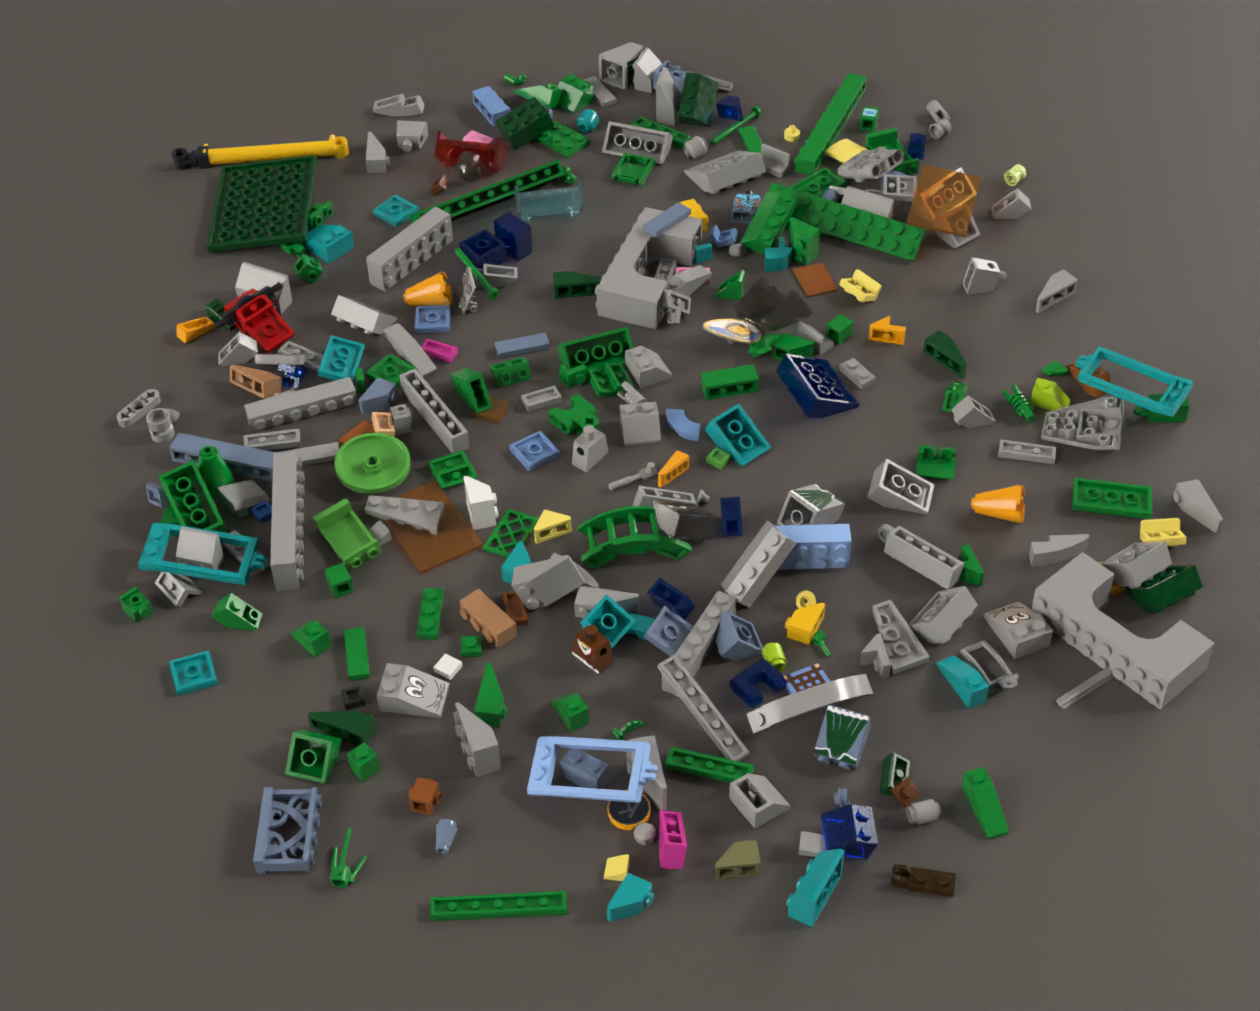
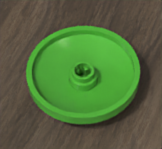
(372, 463)

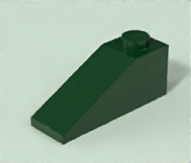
(574, 284)
(945, 352)
(349, 725)

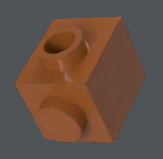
(424, 796)

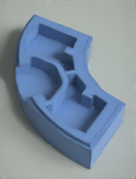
(685, 428)

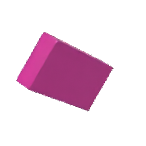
(439, 350)

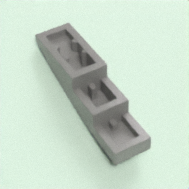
(409, 349)

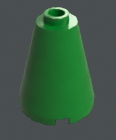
(214, 469)

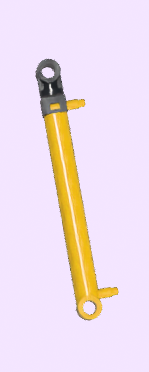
(206, 157)

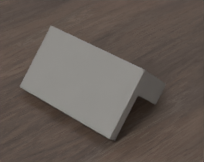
(775, 160)
(821, 342)
(176, 587)

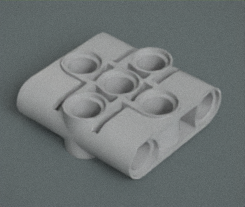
(870, 164)

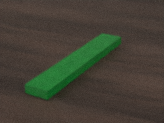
(498, 906)

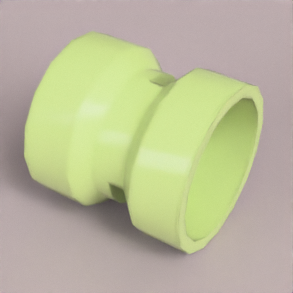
(1015, 175)

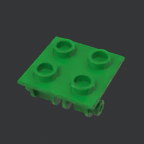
(936, 462)

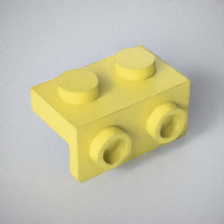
(861, 286)
(1162, 531)

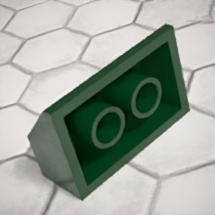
(697, 100)
(1166, 588)

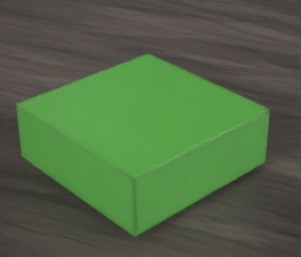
(718, 458)

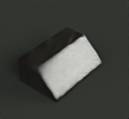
(685, 520)

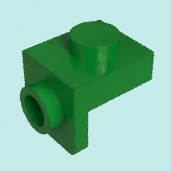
(573, 376)

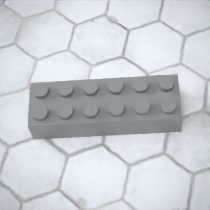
(409, 249)

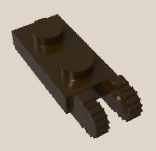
(924, 880)

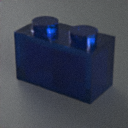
(667, 595)

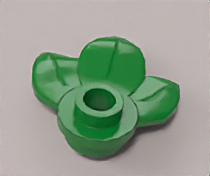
(762, 345)

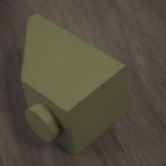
(739, 861)

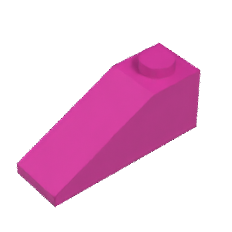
(671, 840)

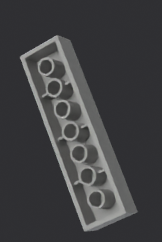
(287, 521)

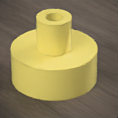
(792, 133)
(801, 602)

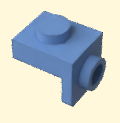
(723, 238)

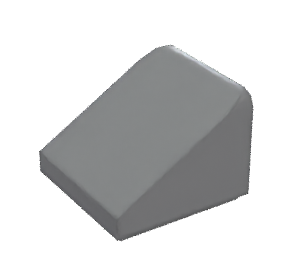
(381, 533)

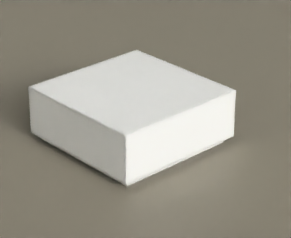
(448, 666)

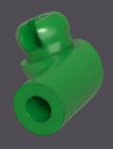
(515, 80)

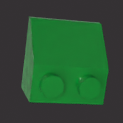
(575, 93)
(803, 240)
(312, 755)

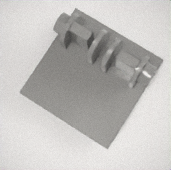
(466, 293)

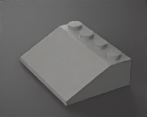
(727, 170)

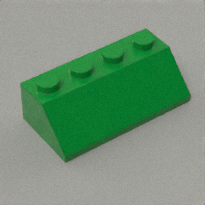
(769, 221)
(596, 349)
(191, 498)

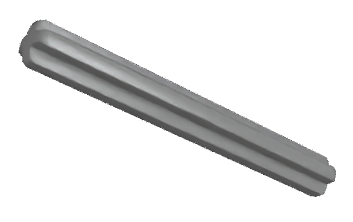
(1085, 688)

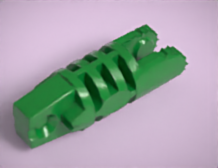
(1019, 403)

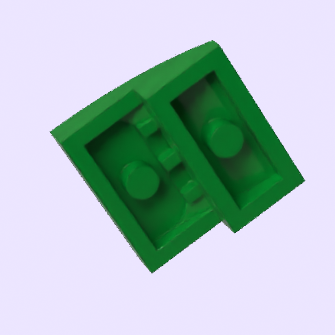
(609, 380)
(451, 469)

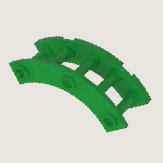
(631, 544)

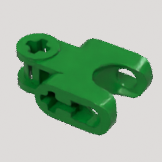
(575, 419)

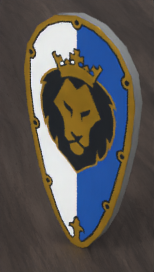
(733, 330)

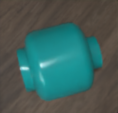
(587, 121)

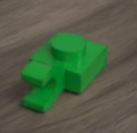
(295, 247)

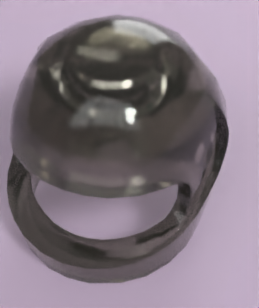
(469, 166)

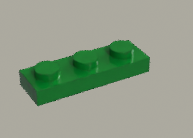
(430, 613)

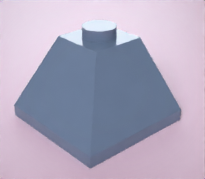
(737, 638)

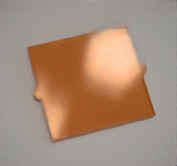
(493, 414)

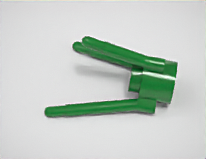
(341, 873)

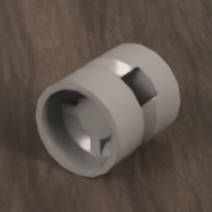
(160, 425)

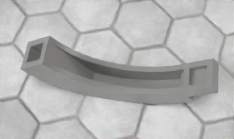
(809, 700)

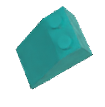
(329, 241)
(737, 435)

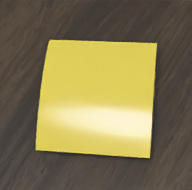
(844, 150)

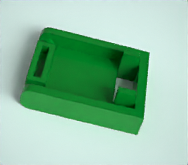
(633, 173)

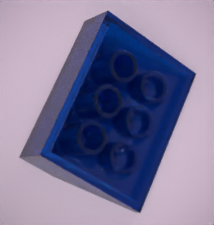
(815, 386)

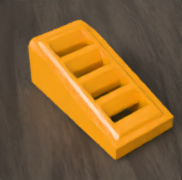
(193, 329)
(673, 468)

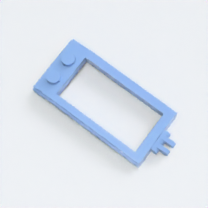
(546, 757)

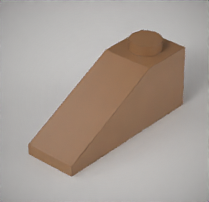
(255, 381)

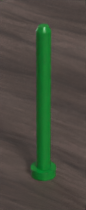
(755, 112)
(492, 293)

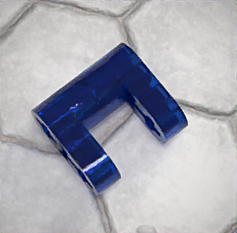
(744, 683)

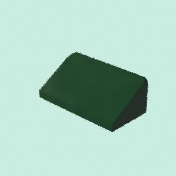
(894, 770)

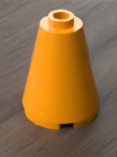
(430, 292)
(1001, 503)

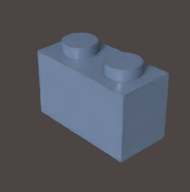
(584, 769)

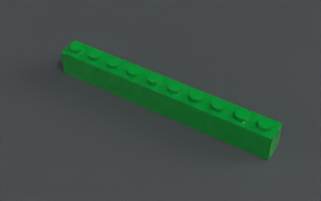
(830, 124)
(497, 190)

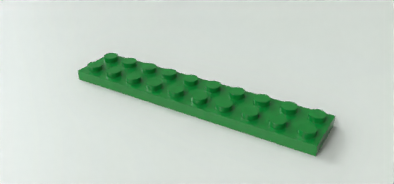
(857, 225)

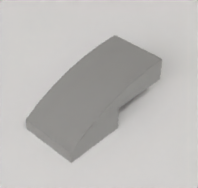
(811, 844)

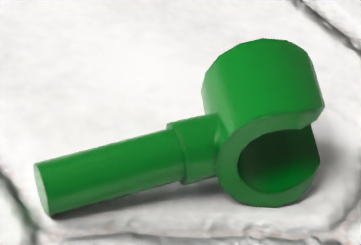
(818, 639)

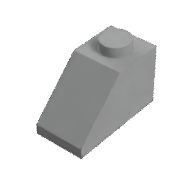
(1011, 206)
(238, 350)
(972, 414)

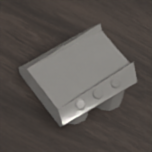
(241, 497)

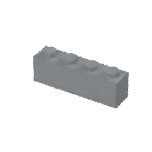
(923, 557)

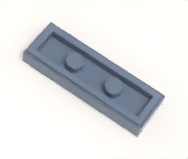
(667, 219)
(522, 345)

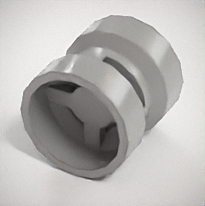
(939, 129)

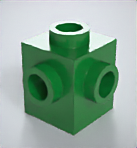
(308, 268)

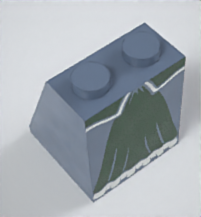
(842, 737)

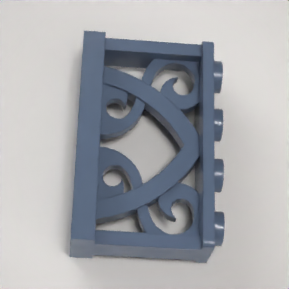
(271, 807)

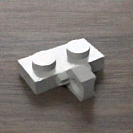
(676, 305)

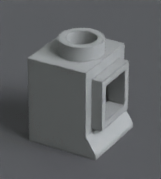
(401, 419)

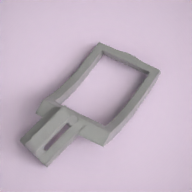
(1003, 680)

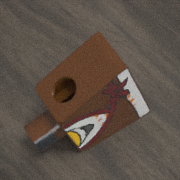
(593, 649)

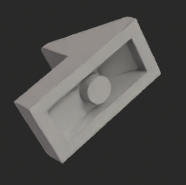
(876, 654)

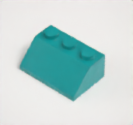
(816, 886)

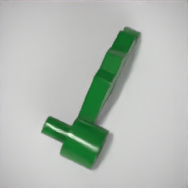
(628, 727)

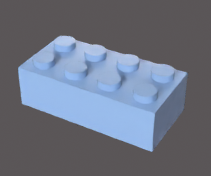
(818, 546)

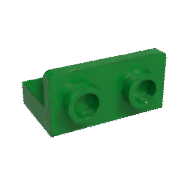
(320, 213)
(511, 371)

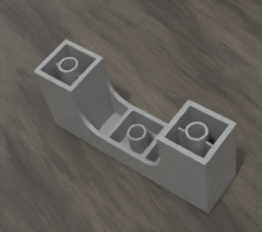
(624, 290)
(1150, 667)

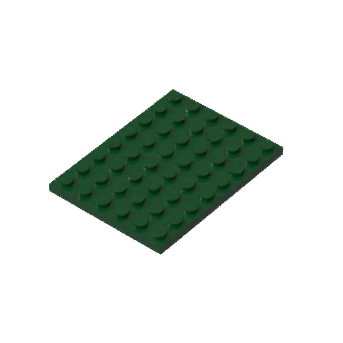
(262, 204)

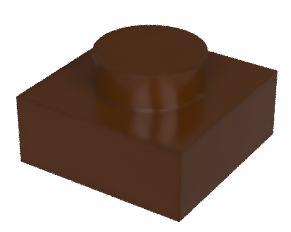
(439, 185)
(905, 791)

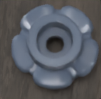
(842, 797)

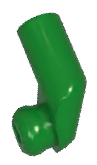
(568, 177)

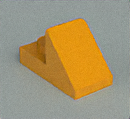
(884, 332)

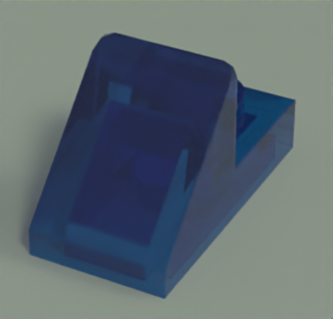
(292, 375)
(731, 516)

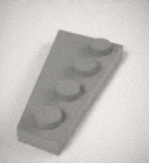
(899, 640)

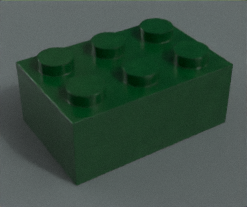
(524, 123)

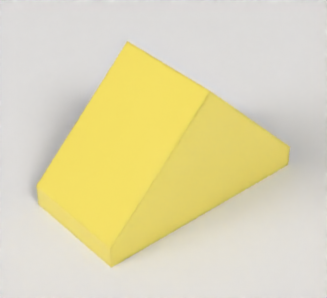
(551, 526)

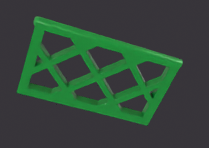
(521, 517)

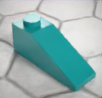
(964, 680)

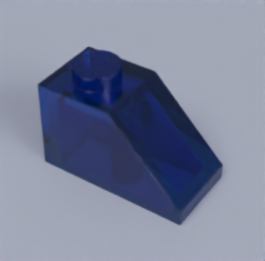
(730, 108)
(917, 146)

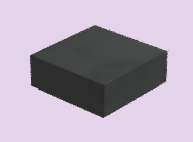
(353, 697)

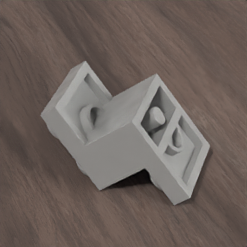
(897, 188)

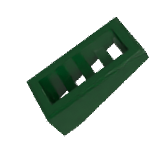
(213, 312)

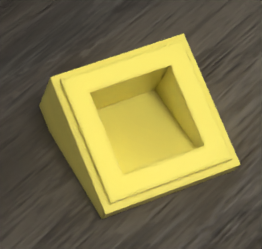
(617, 868)

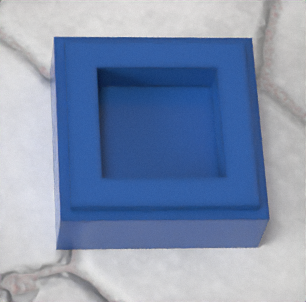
(262, 511)

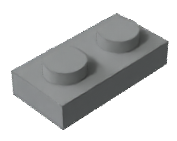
(857, 373)

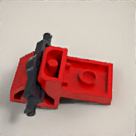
(257, 317)

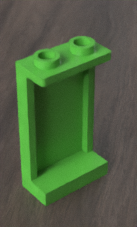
(347, 535)

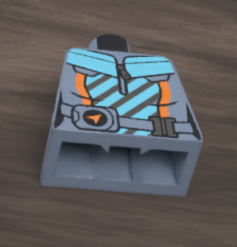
(745, 207)

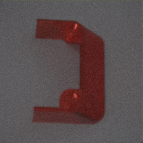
(492, 155)

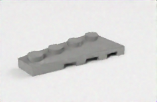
(418, 513)

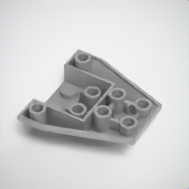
(1087, 425)

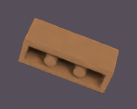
(488, 618)

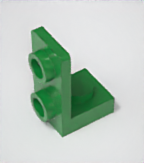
(954, 394)

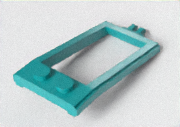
(1168, 404)
(158, 541)

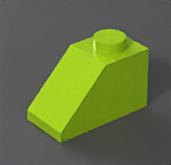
(1048, 395)

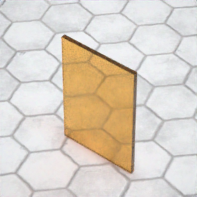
(944, 200)
(430, 550)

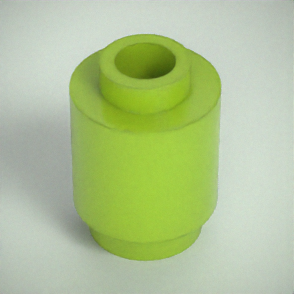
(774, 655)

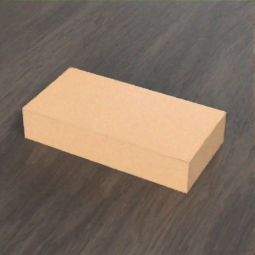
(383, 423)

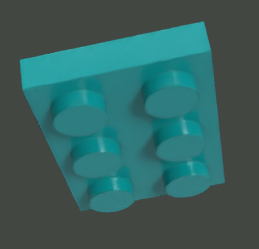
(341, 359)

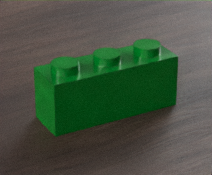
(729, 382)

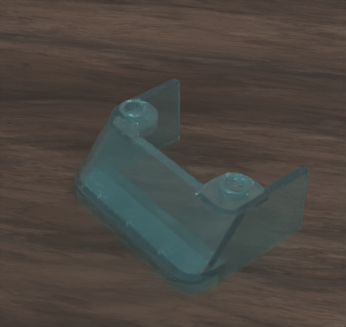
(549, 202)

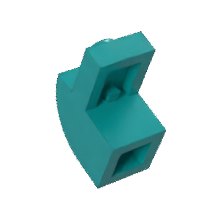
(778, 258)

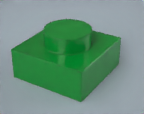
(471, 646)

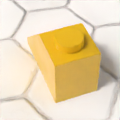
(805, 623)

